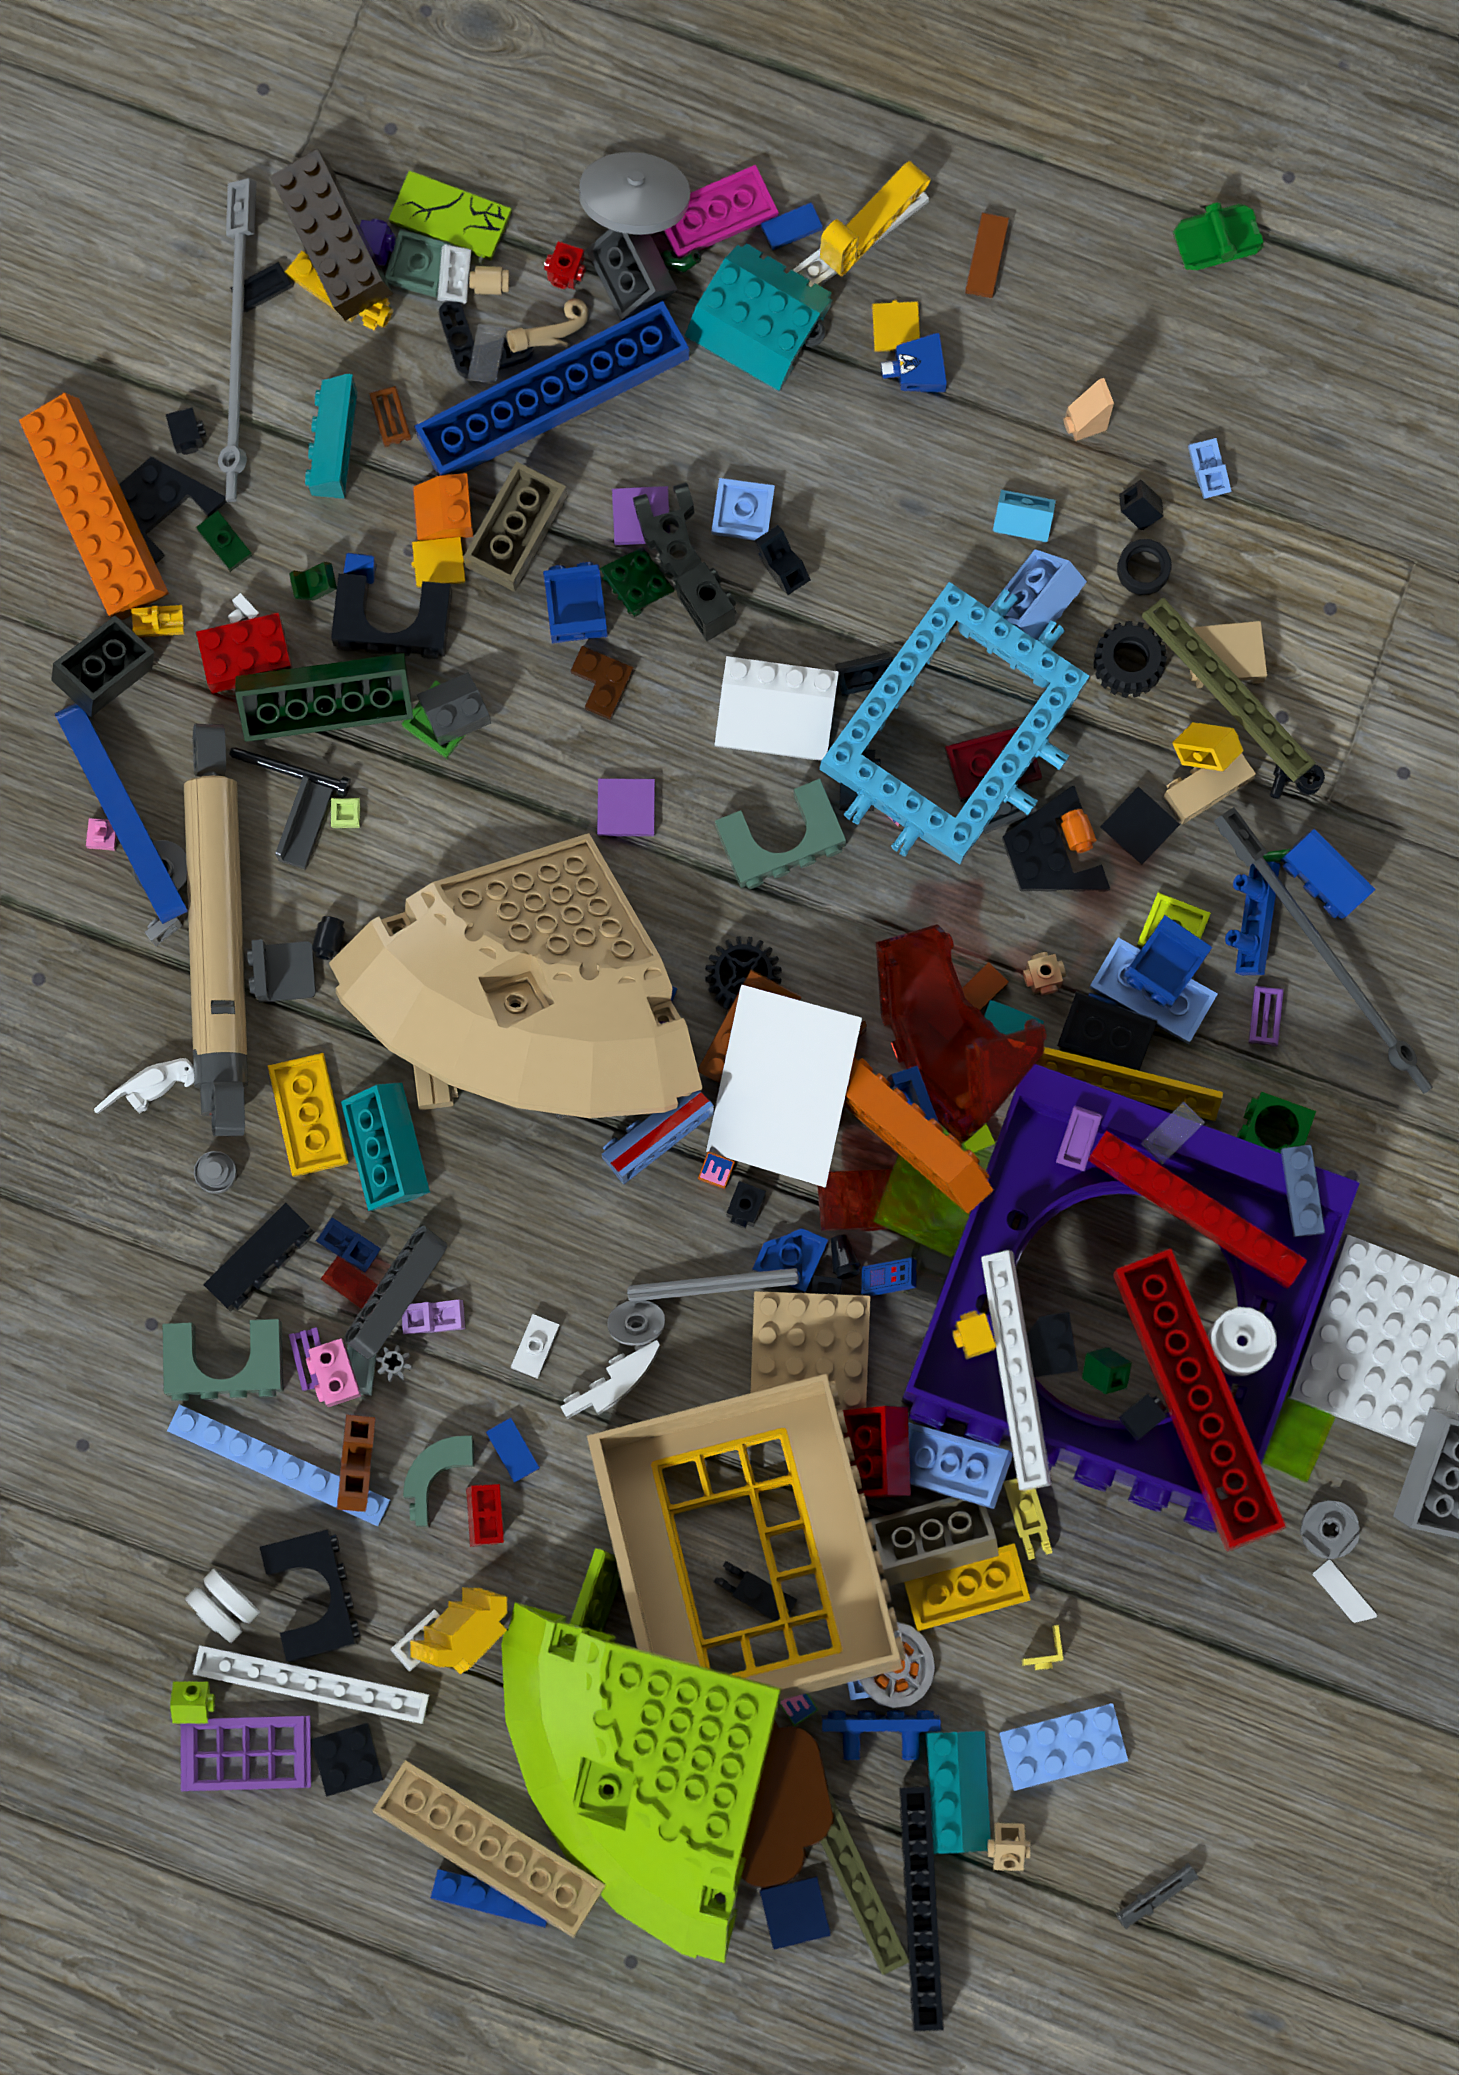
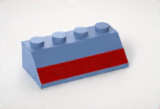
(655, 1136)

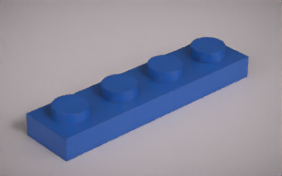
(480, 1896)

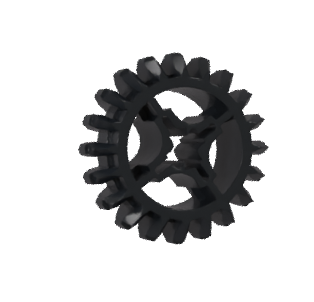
(734, 964)

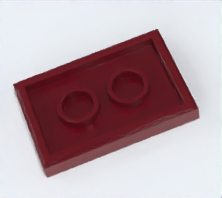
(974, 758)

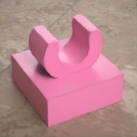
(100, 835)

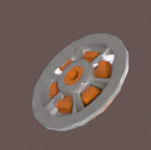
(908, 1684)

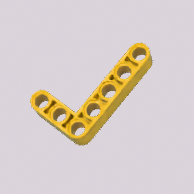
(845, 245)

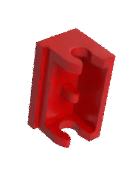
(484, 1515)

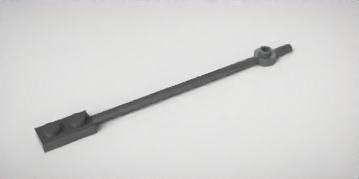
(1251, 852)

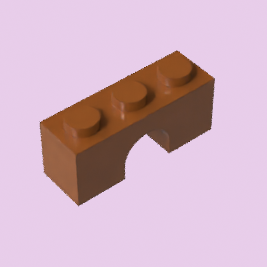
(355, 1463)

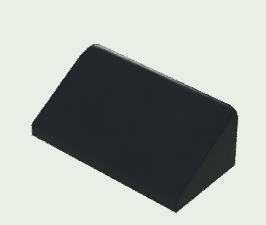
(862, 673)

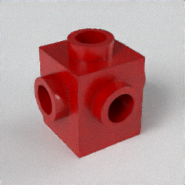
(565, 266)

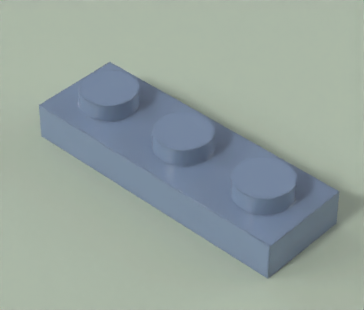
(1302, 1191)

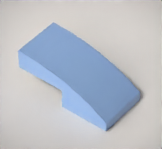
(1209, 468)

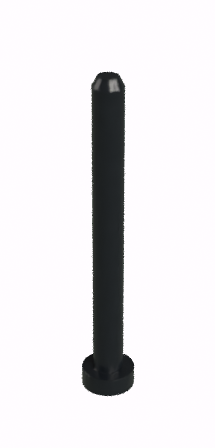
(342, 786)

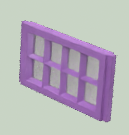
(246, 1753)

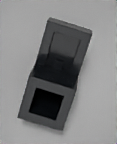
(781, 561)

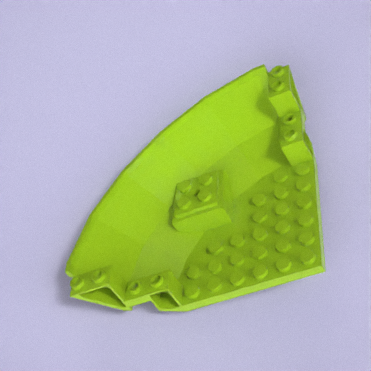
(674, 1746)

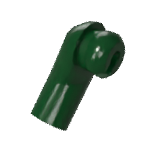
(680, 264)

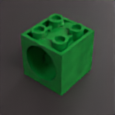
(1296, 1116)

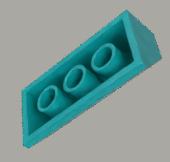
(332, 437)
(385, 1146)
(958, 1791)

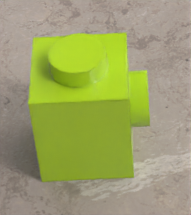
(191, 1702)

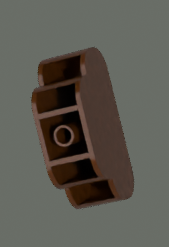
(788, 1809)

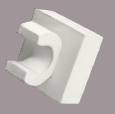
(243, 611)

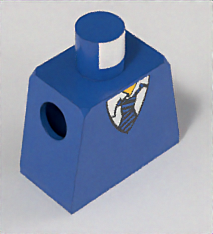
(918, 365)

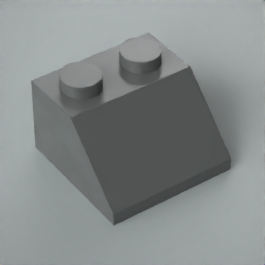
(454, 708)

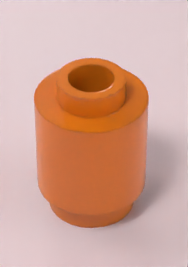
(1078, 831)

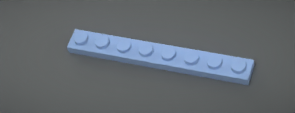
(269, 1461)

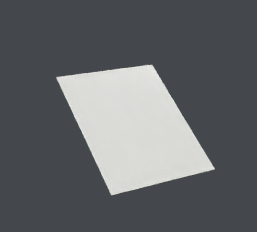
(783, 1085)

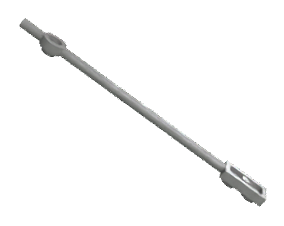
(239, 224)

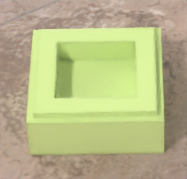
(345, 812)

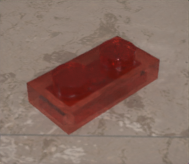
(349, 1282)

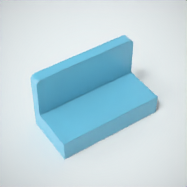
(1024, 515)

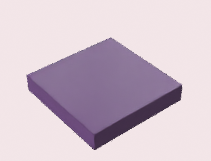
(626, 524)
(626, 807)

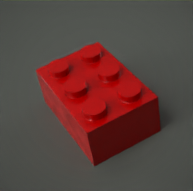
(243, 649)
(880, 1449)

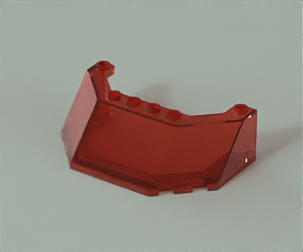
(957, 1050)

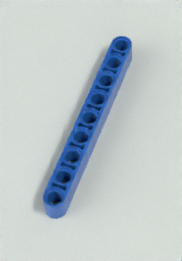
(121, 813)

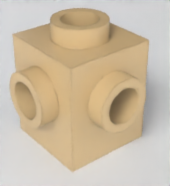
(1044, 983)
(1009, 1847)

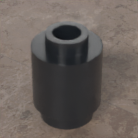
(328, 937)

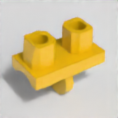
(158, 621)

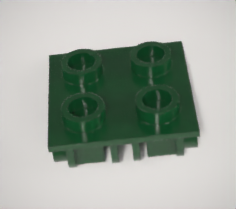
(636, 580)

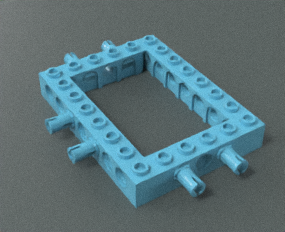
(903, 804)

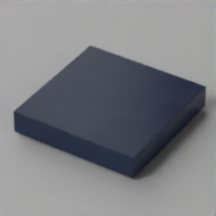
(795, 1913)

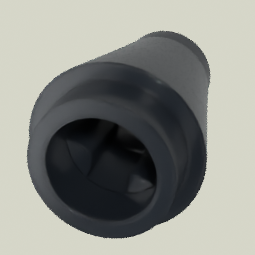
(844, 1259)

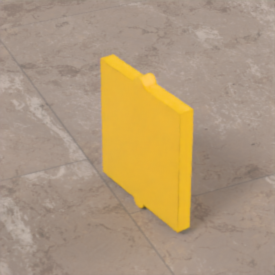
(894, 324)
(438, 561)

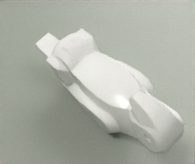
(151, 1084)

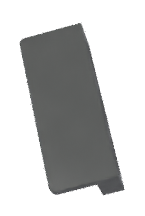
(303, 824)

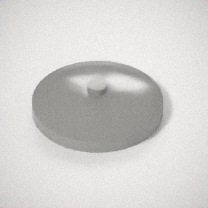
(634, 193)

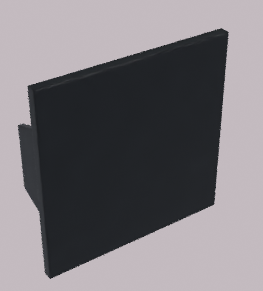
(1140, 825)

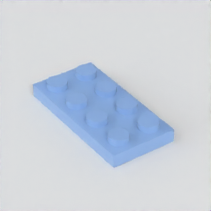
(1179, 1020)
(956, 1465)
(1063, 1747)

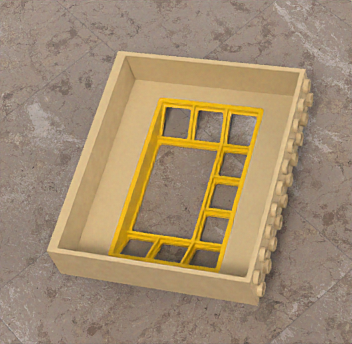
(830, 1511)

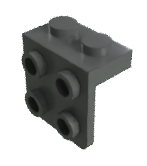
(281, 971)

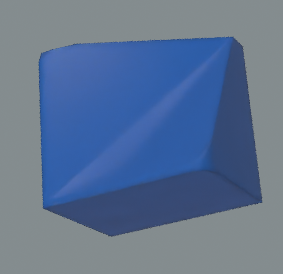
(360, 565)

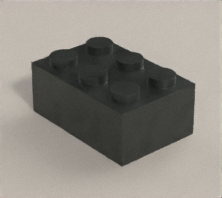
(102, 666)

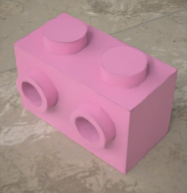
(333, 1373)

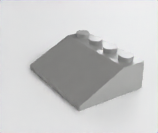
(1432, 1482)

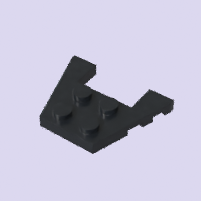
(157, 491)
(1040, 855)

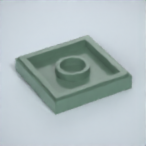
(415, 263)

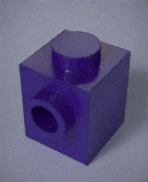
(379, 238)

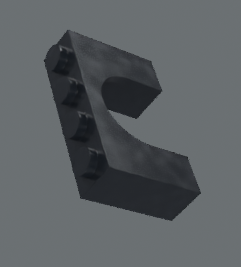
(424, 636)
(336, 1627)

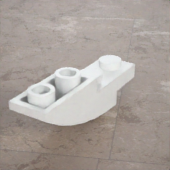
(624, 1375)

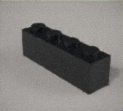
(258, 1258)

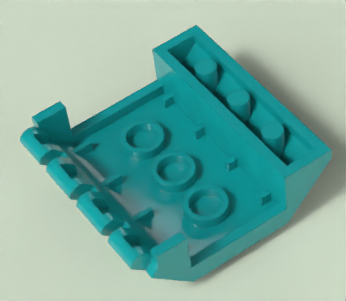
(757, 315)

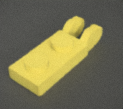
(1027, 1516)

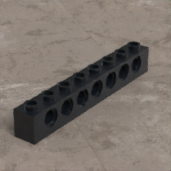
(921, 1909)

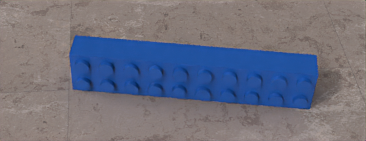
(553, 391)

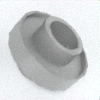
(215, 1172)

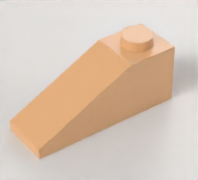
(1090, 411)

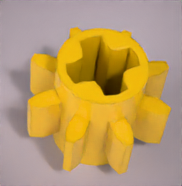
(377, 315)

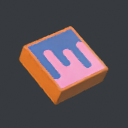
(716, 1170)

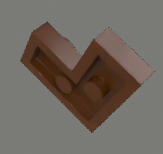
(609, 679)

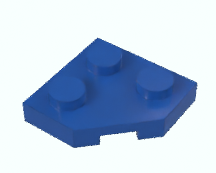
(795, 1250)

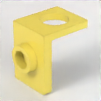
(1046, 1662)

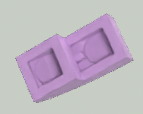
(433, 1317)

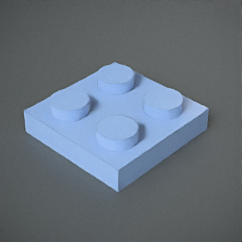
(742, 509)

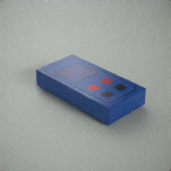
(889, 1277)

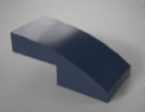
(348, 1244)

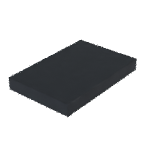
(1107, 1032)

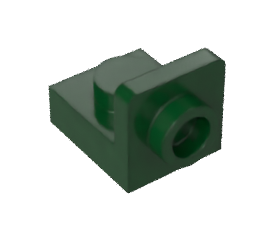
(313, 582)

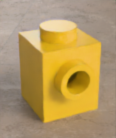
(974, 1334)

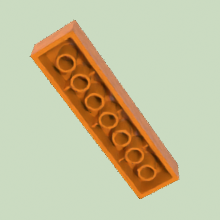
(93, 506)
(915, 1137)

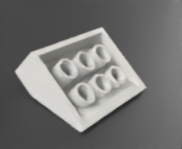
(776, 708)

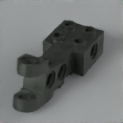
(692, 577)

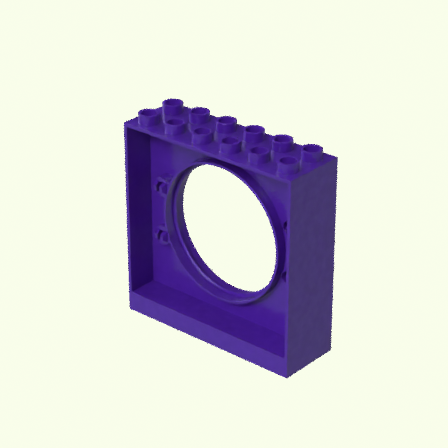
(1033, 1185)

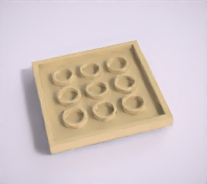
(811, 1337)

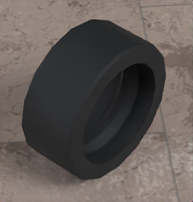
(1149, 546)

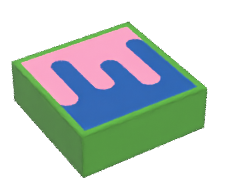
(798, 1708)

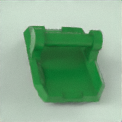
(1218, 236)

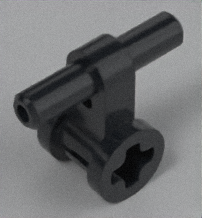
(1301, 783)

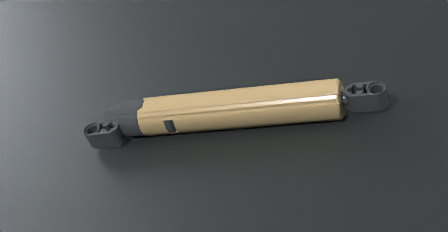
(216, 934)

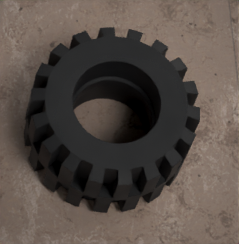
(1133, 637)

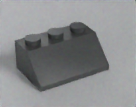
(631, 271)

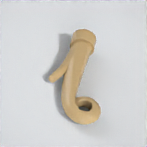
(521, 339)

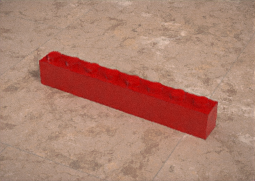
(1197, 1210)

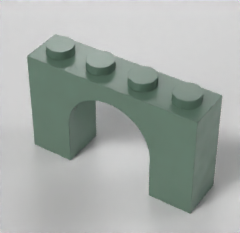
(754, 864)
(261, 1374)

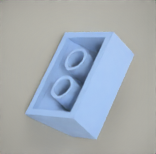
(1043, 591)

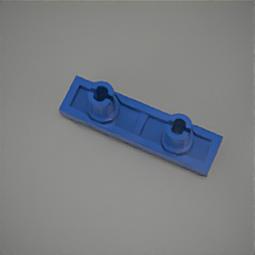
(1256, 922)
(866, 1720)

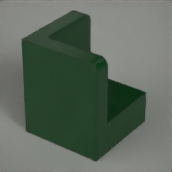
(1106, 1370)

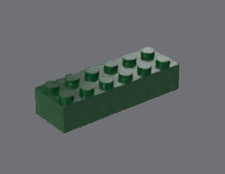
(324, 697)

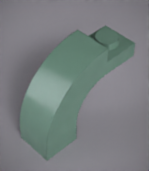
(435, 1459)

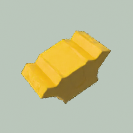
(463, 1630)

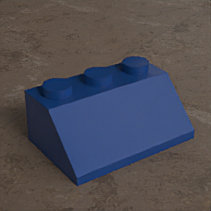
(1326, 875)

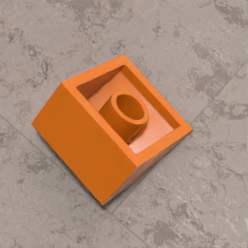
(443, 508)

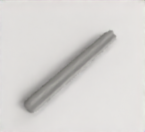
(713, 1284)

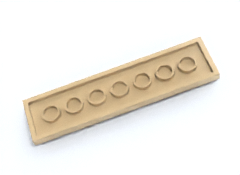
(489, 1848)

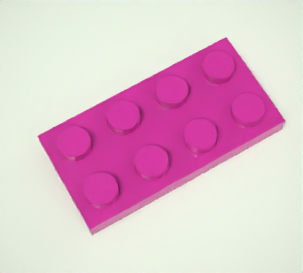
(722, 211)

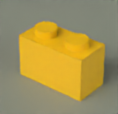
(1207, 746)

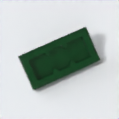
(224, 541)

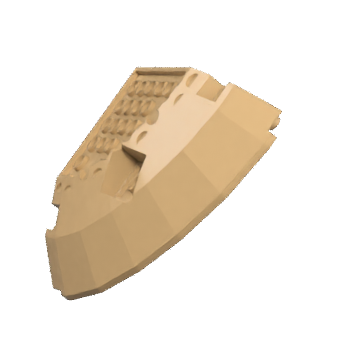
(534, 934)

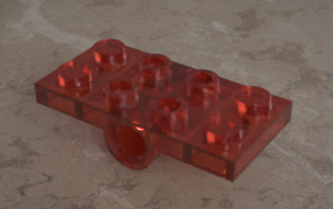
(852, 1199)

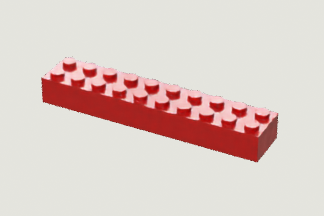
(1198, 1399)

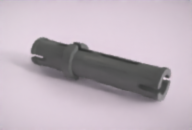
(1128, 1917)

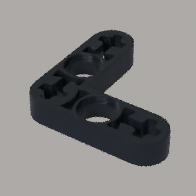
(464, 352)

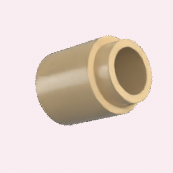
(489, 280)

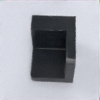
(1141, 505)

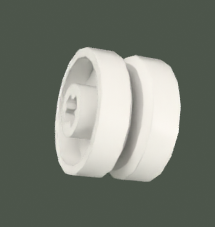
(1258, 1336)
(219, 1608)

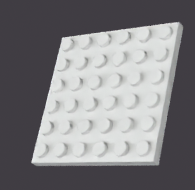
(1383, 1343)

